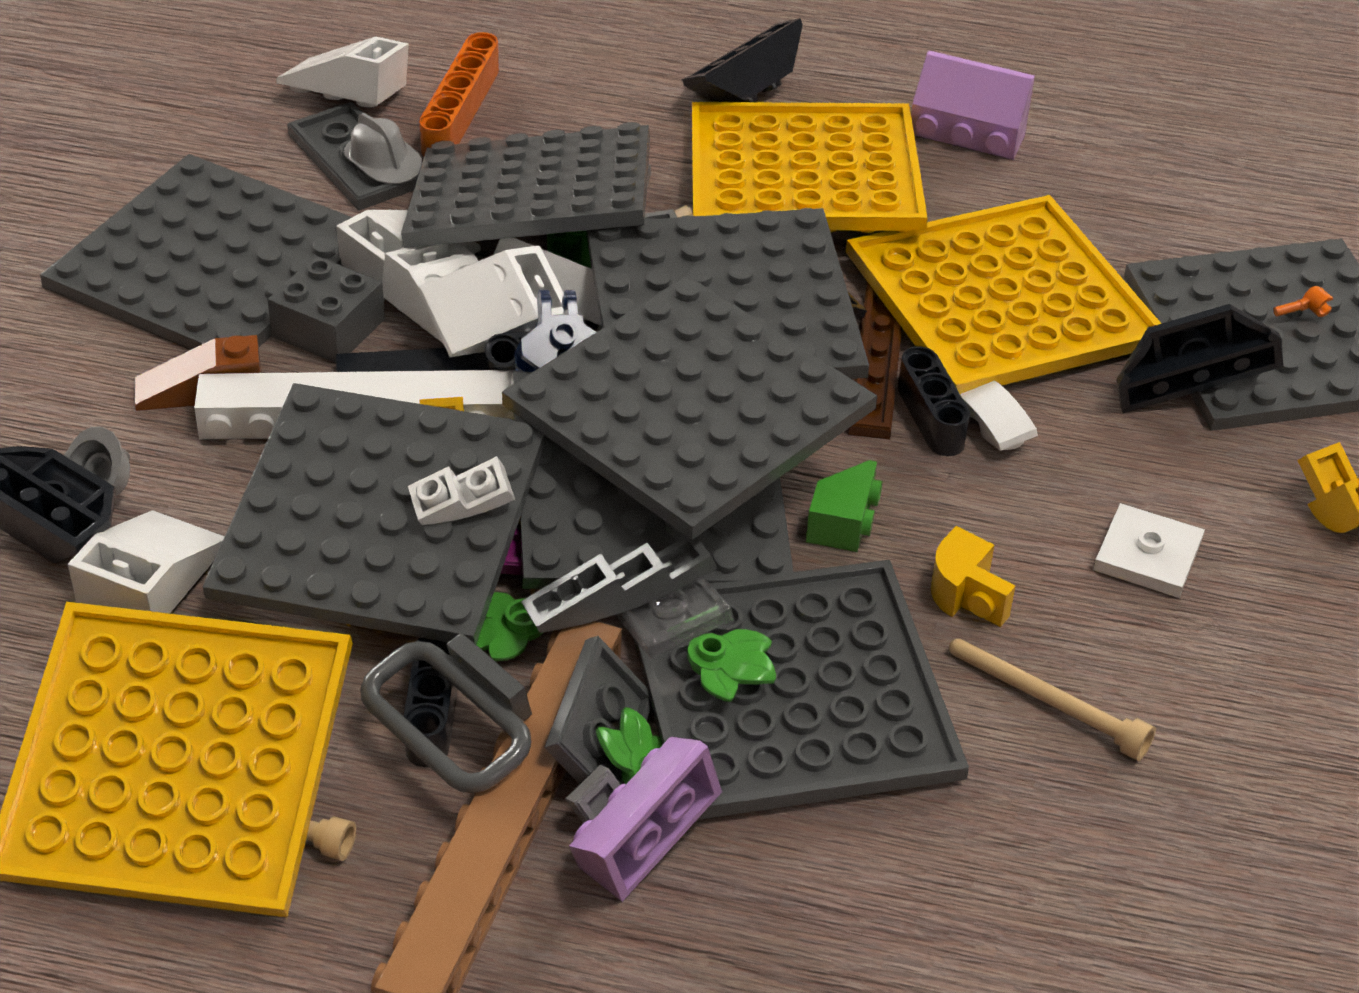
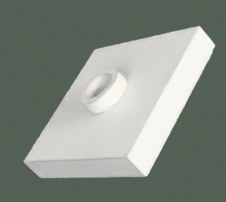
(1149, 550)

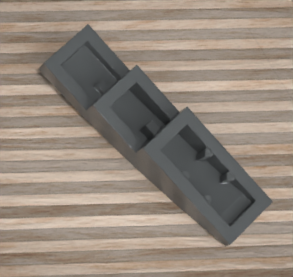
(605, 590)

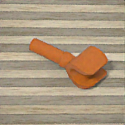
(1314, 299)

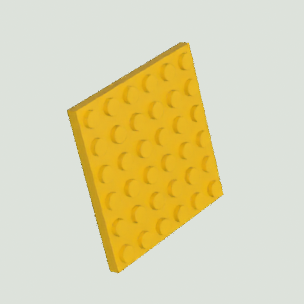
(796, 156)
(1004, 293)
(173, 759)

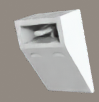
(358, 72)
(372, 234)
(414, 266)
(490, 298)
(143, 563)

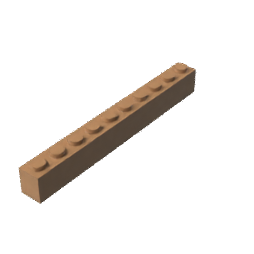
(489, 841)

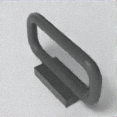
(481, 682)

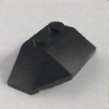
(751, 66)
(1197, 356)
(51, 501)

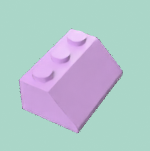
(972, 104)
(647, 815)

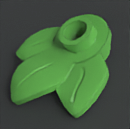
(506, 628)
(731, 661)
(630, 744)

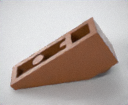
(176, 380)

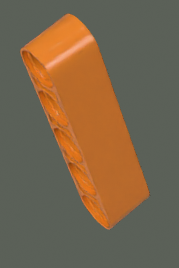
(460, 91)

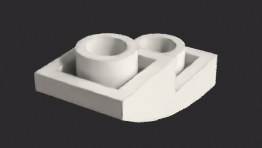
(999, 416)
(452, 497)

